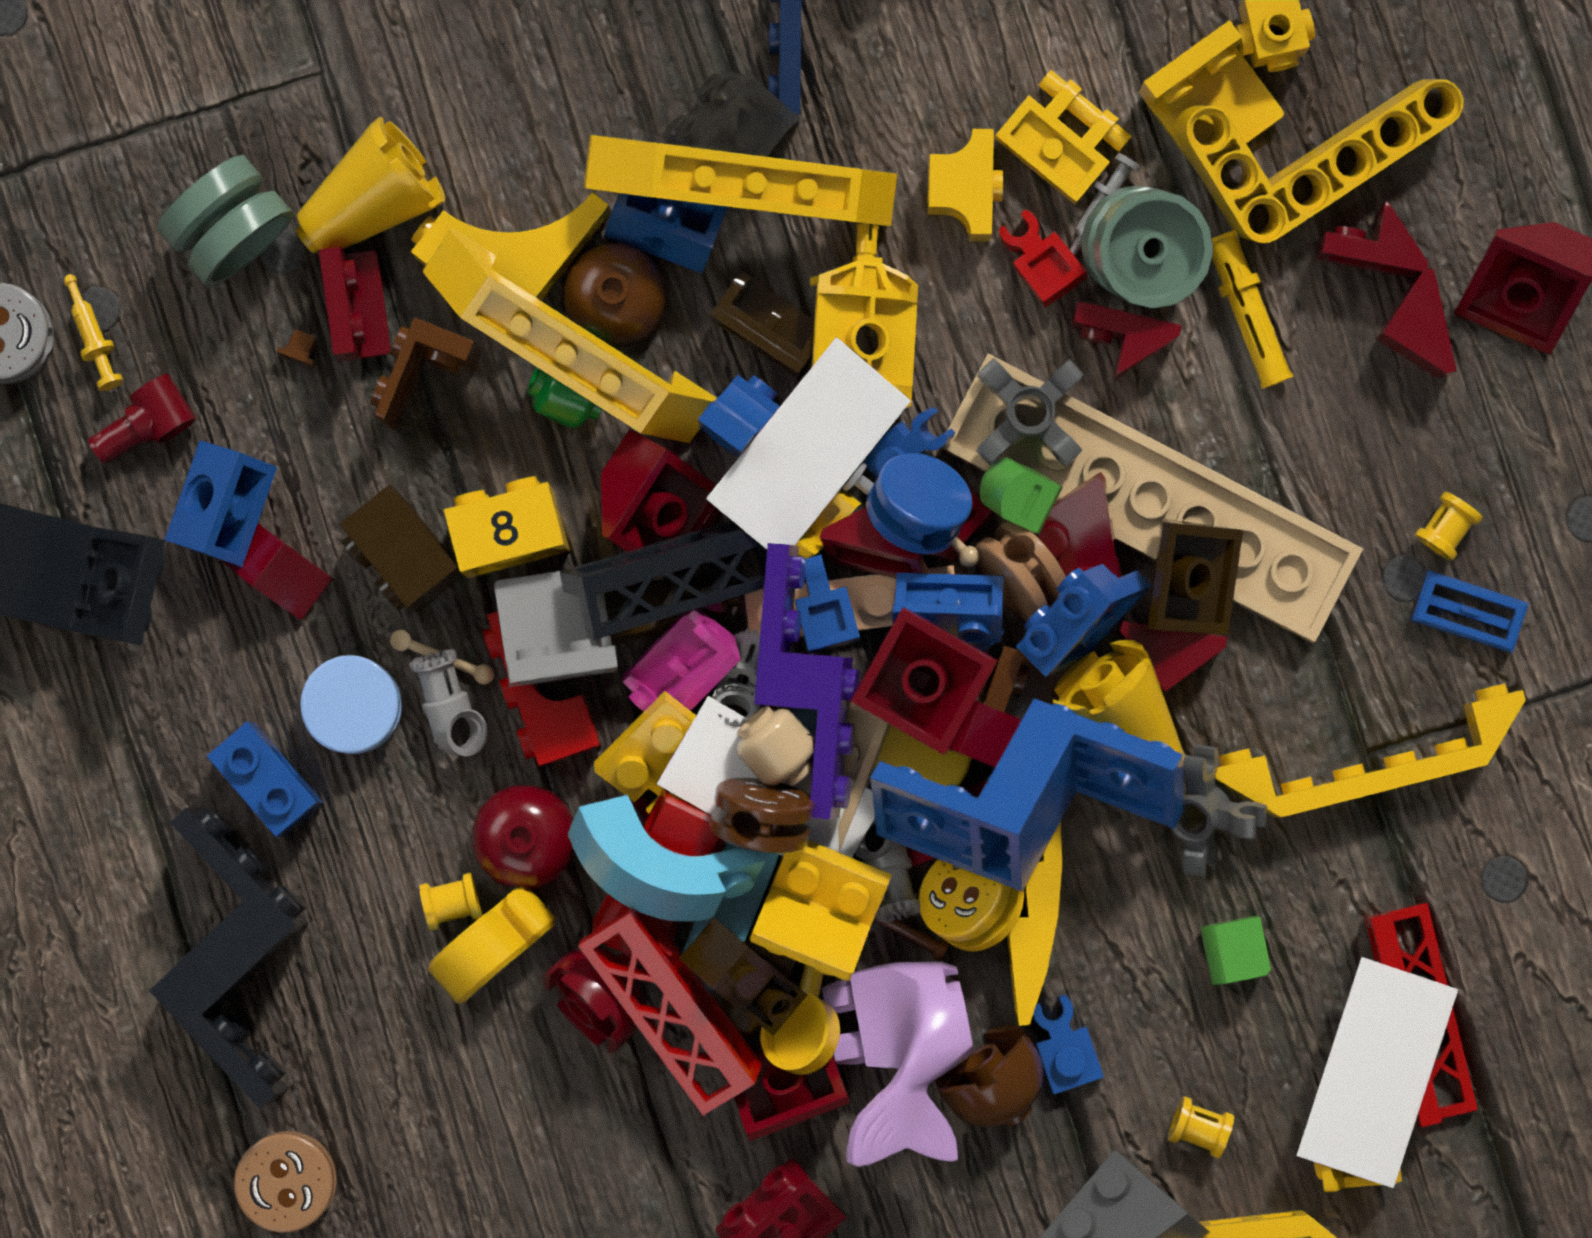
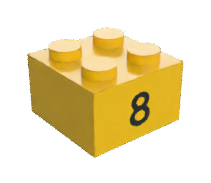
(506, 527)

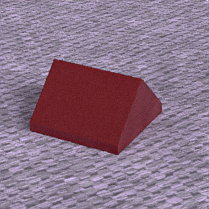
(787, 1098)

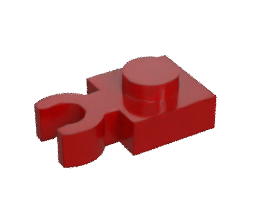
(1045, 264)

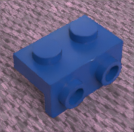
(957, 603)

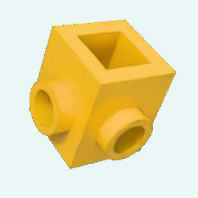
(1273, 50)

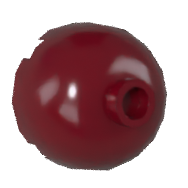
(523, 837)
(590, 1002)

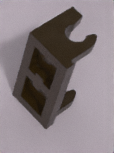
(766, 324)

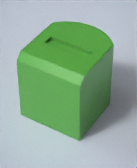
(1019, 493)
(1235, 950)

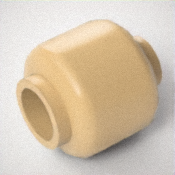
(776, 746)

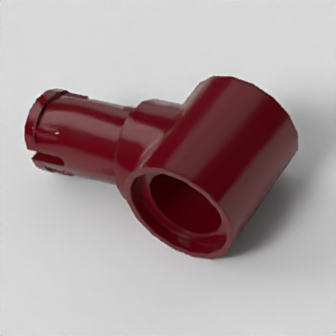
(154, 414)

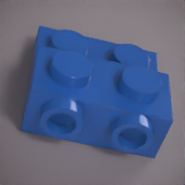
(1081, 618)

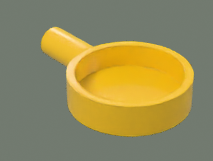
(808, 1034)

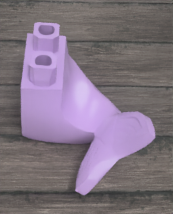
(908, 1021)

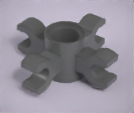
(1010, 393)
(1219, 808)

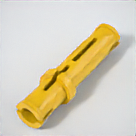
(1249, 310)

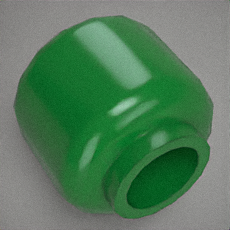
(559, 402)

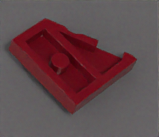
(1081, 529)

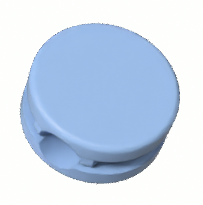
(351, 704)

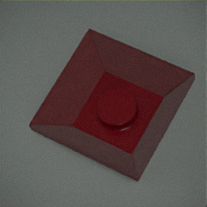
(1529, 283)
(652, 495)
(924, 681)

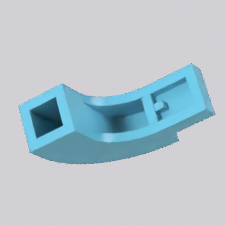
(650, 877)

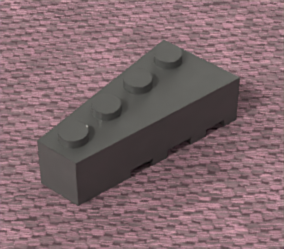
(1123, 1205)

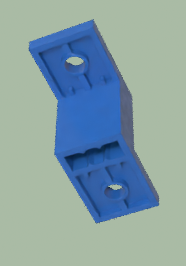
(1028, 793)

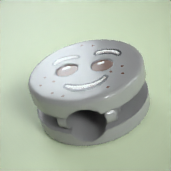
(24, 334)

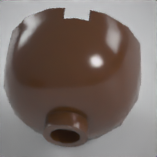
(616, 294)
(996, 1080)

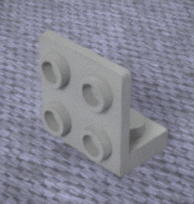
(547, 632)

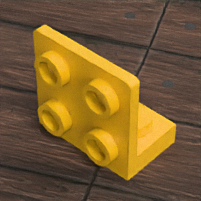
(1212, 76)
(821, 909)

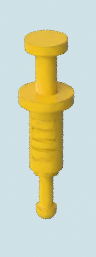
(95, 345)

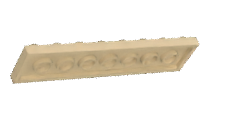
(1286, 562)

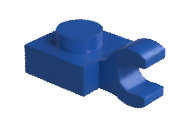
(825, 613)

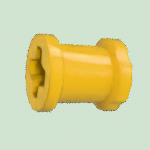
(1448, 526)
(450, 901)
(1200, 1127)

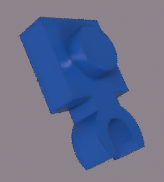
(902, 440)
(1068, 1053)

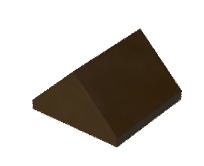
(1194, 577)

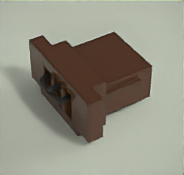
(299, 349)

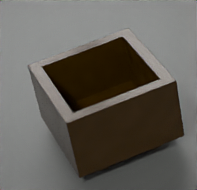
(401, 549)

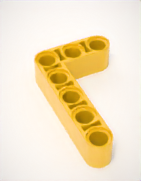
(1318, 164)

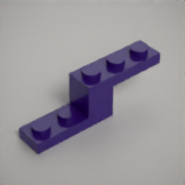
(806, 680)

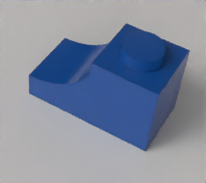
(739, 414)

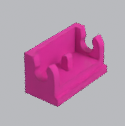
(683, 661)

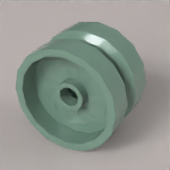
(224, 221)
(1173, 259)

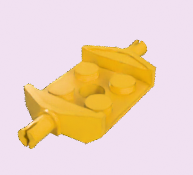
(873, 297)

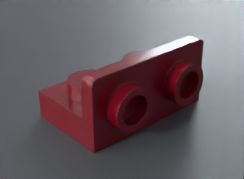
(355, 304)
(783, 1207)

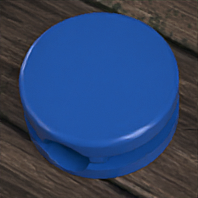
(919, 503)

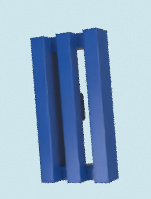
(1426, 598)

